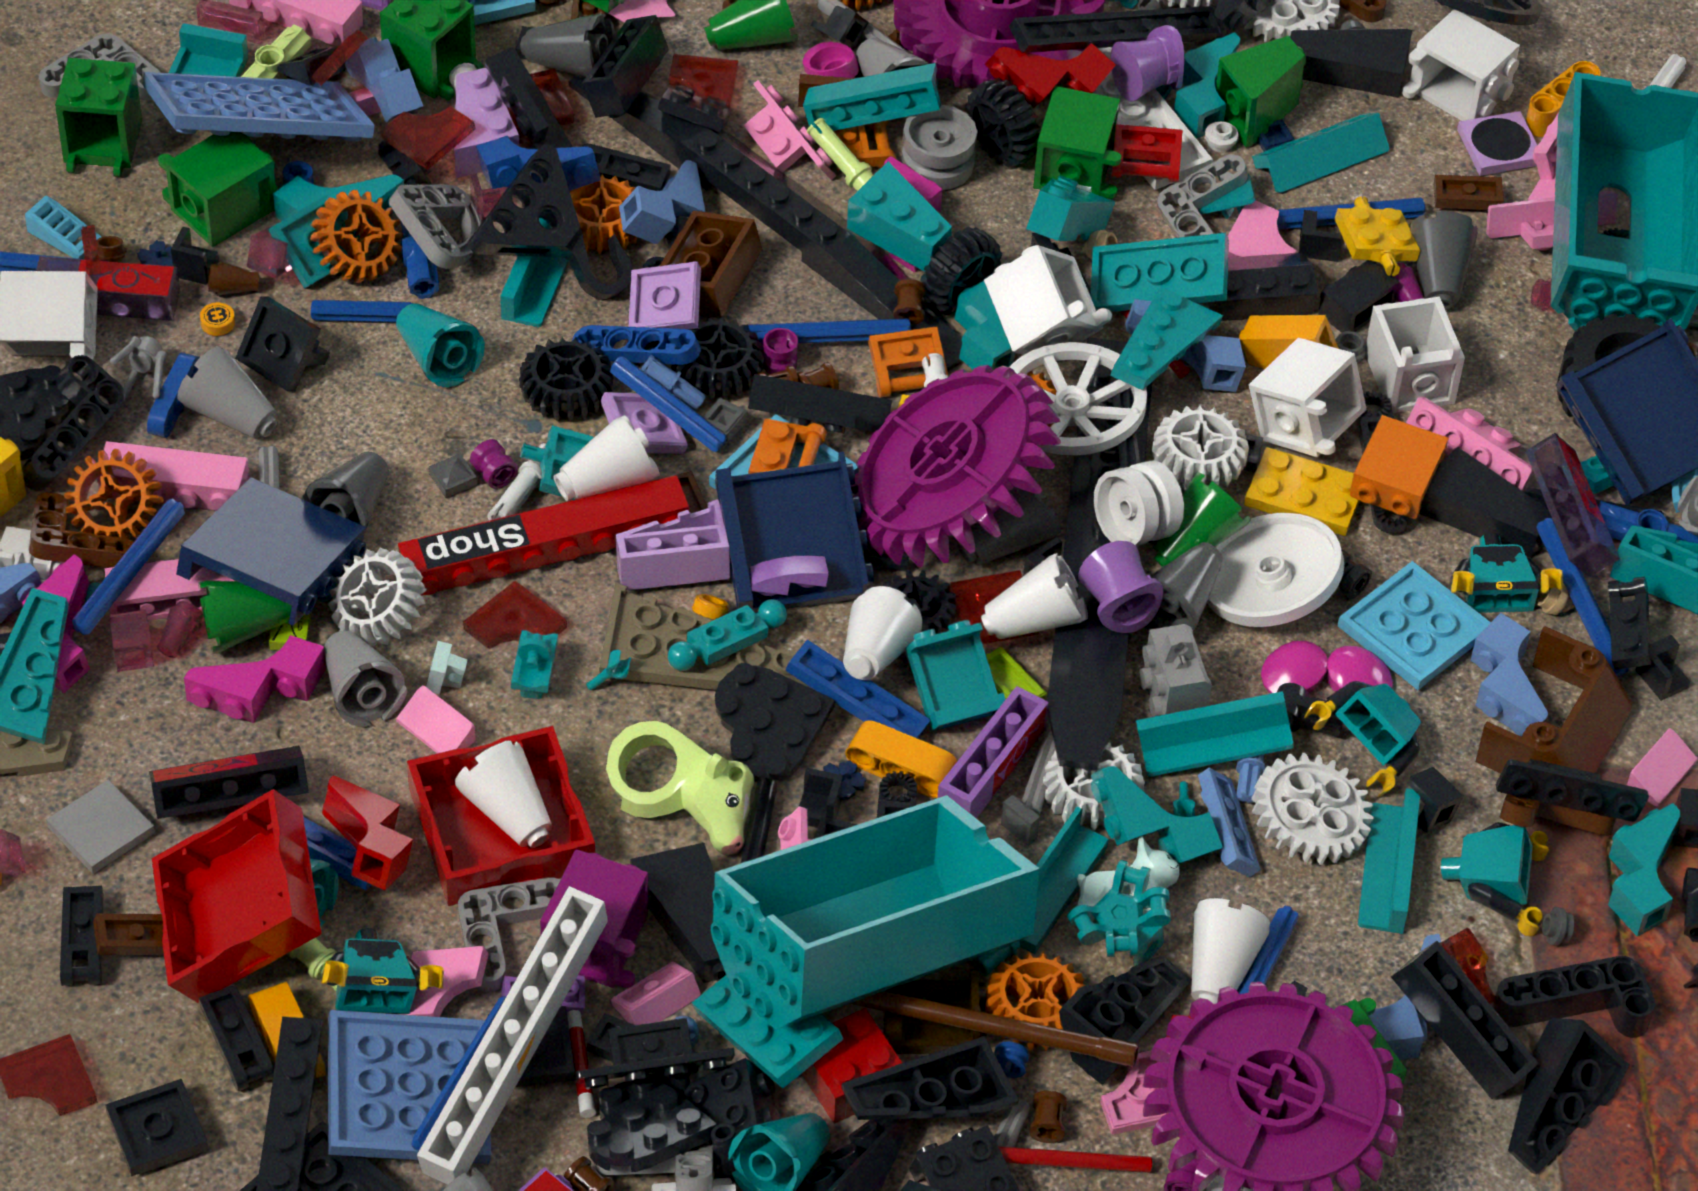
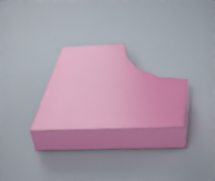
(1257, 233)
(462, 971)
(1125, 1105)

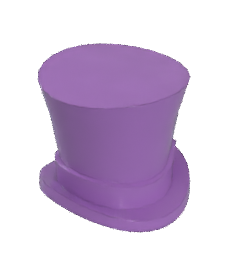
(1148, 63)
(1121, 586)

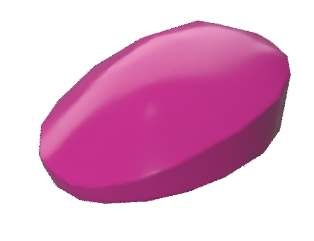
(831, 60)
(1294, 663)
(1356, 664)

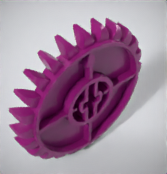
(968, 32)
(952, 461)
(1274, 1093)

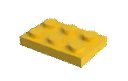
(1303, 487)

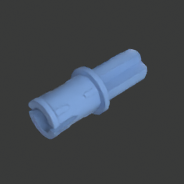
(673, 383)
(1249, 772)

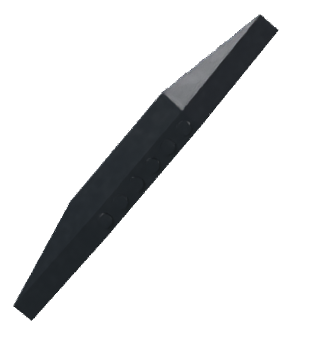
(820, 233)

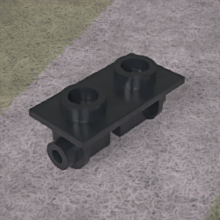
(409, 171)

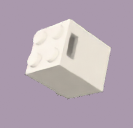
(1463, 67)
(1043, 300)
(48, 313)
(1429, 373)
(1308, 397)

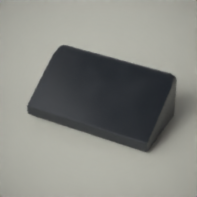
(305, 65)

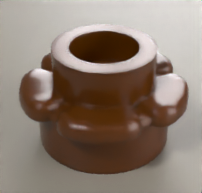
(111, 249)

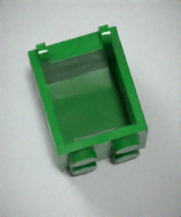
(431, 40)
(98, 113)
(1078, 140)
(220, 185)

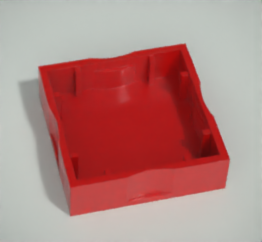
(469, 846)
(236, 896)

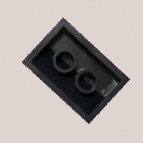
(1268, 287)

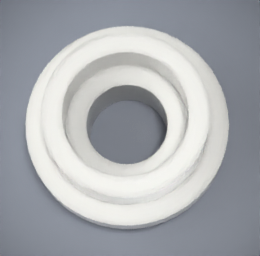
(1221, 136)

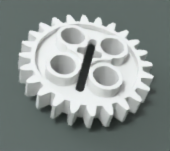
(1288, 15)
(1312, 808)

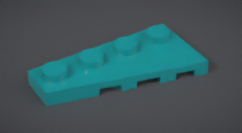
(1163, 336)
(31, 666)

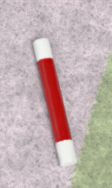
(580, 1060)

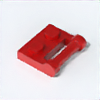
(1148, 144)

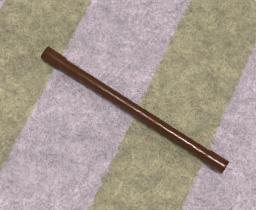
(1103, 1048)

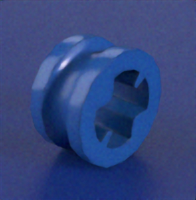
(297, 168)
(1012, 1058)

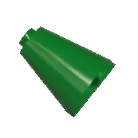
(751, 24)
(1207, 517)
(239, 613)

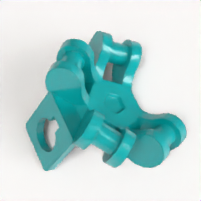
(1122, 918)

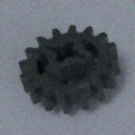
(931, 598)

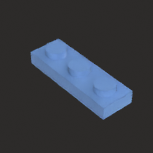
(1229, 822)

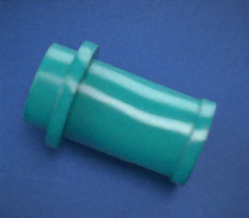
(990, 961)

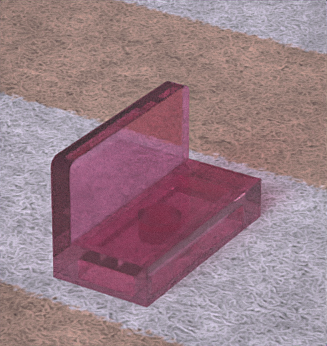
(232, 19)

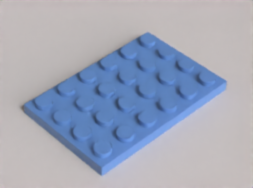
(257, 106)

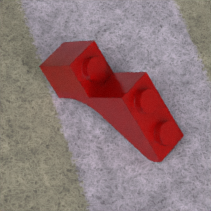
(1038, 74)
(369, 826)

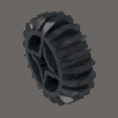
(1003, 122)
(959, 265)
(737, 361)
(566, 369)

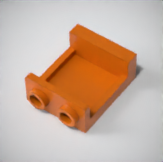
(1398, 466)

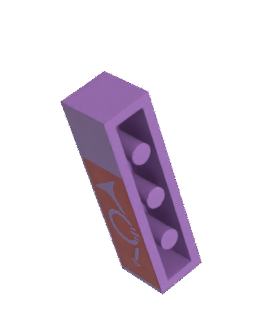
(996, 751)

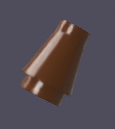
(231, 279)

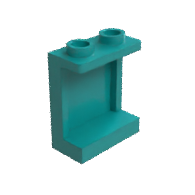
(210, 52)
(953, 675)

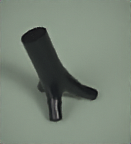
(885, 562)

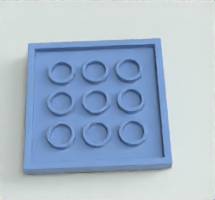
(388, 1077)

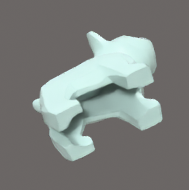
(1163, 873)

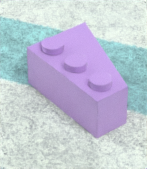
(481, 102)
(675, 552)

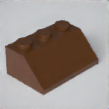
(725, 251)

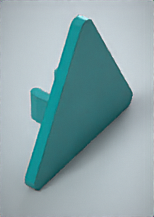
(1237, 198)

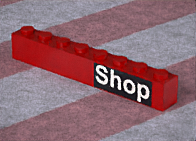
(540, 535)

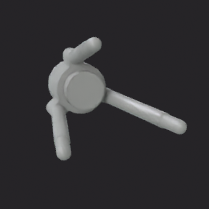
(143, 357)

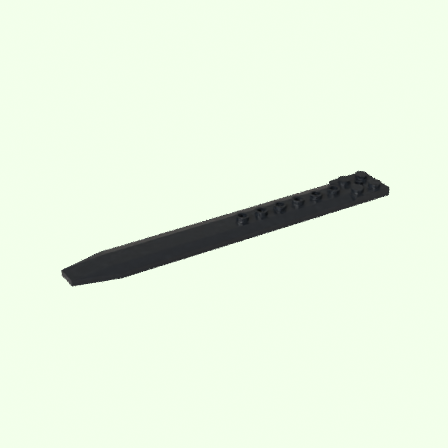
(1087, 656)

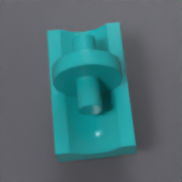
(534, 664)

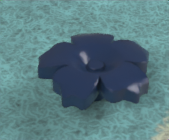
(156, 255)
(851, 780)

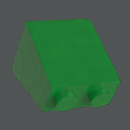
(1260, 86)

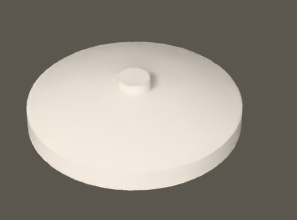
(1276, 570)

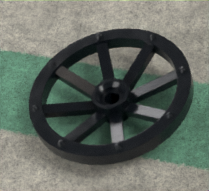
(1512, 15)

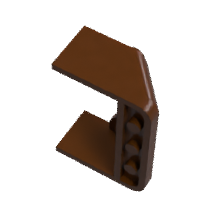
(1591, 724)

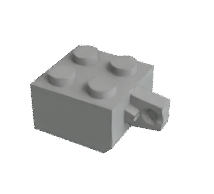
(1174, 671)

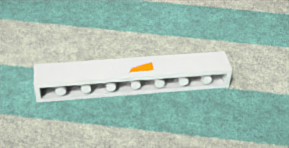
(513, 1037)

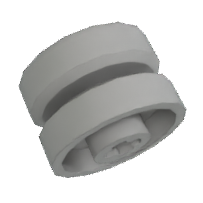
(941, 146)

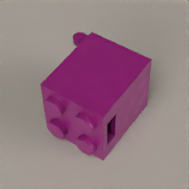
(626, 904)

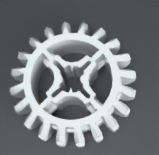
(1201, 444)
(386, 602)
(1067, 798)

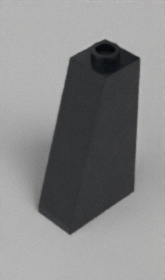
(1356, 58)
(1482, 502)
(683, 904)

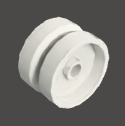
(1139, 503)

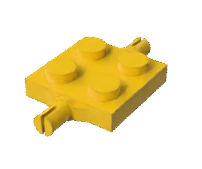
(1377, 235)

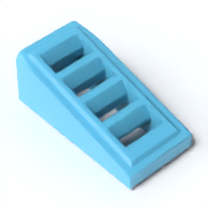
(45, 215)

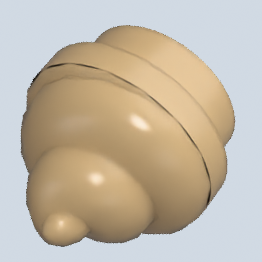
(1098, 238)
(1554, 601)

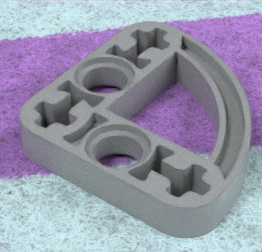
(420, 210)

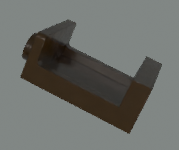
(921, 1036)

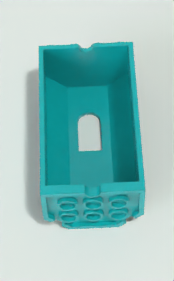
(1650, 152)
(868, 910)

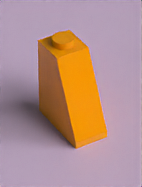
(1271, 335)

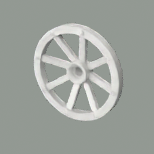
(1076, 405)

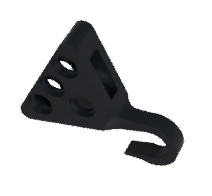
(526, 235)

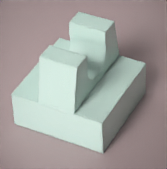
(445, 669)

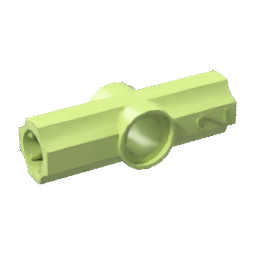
(288, 45)

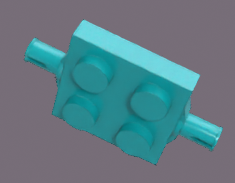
(560, 448)

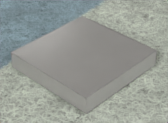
(100, 826)

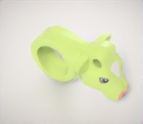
(703, 784)

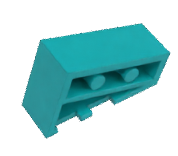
(1066, 211)
(897, 218)
(1664, 561)

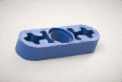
(167, 407)

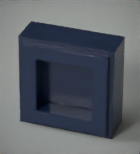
(1277, 135)

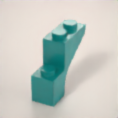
(1198, 100)
(300, 193)
(985, 338)
(1135, 814)
(1637, 852)

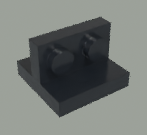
(280, 344)

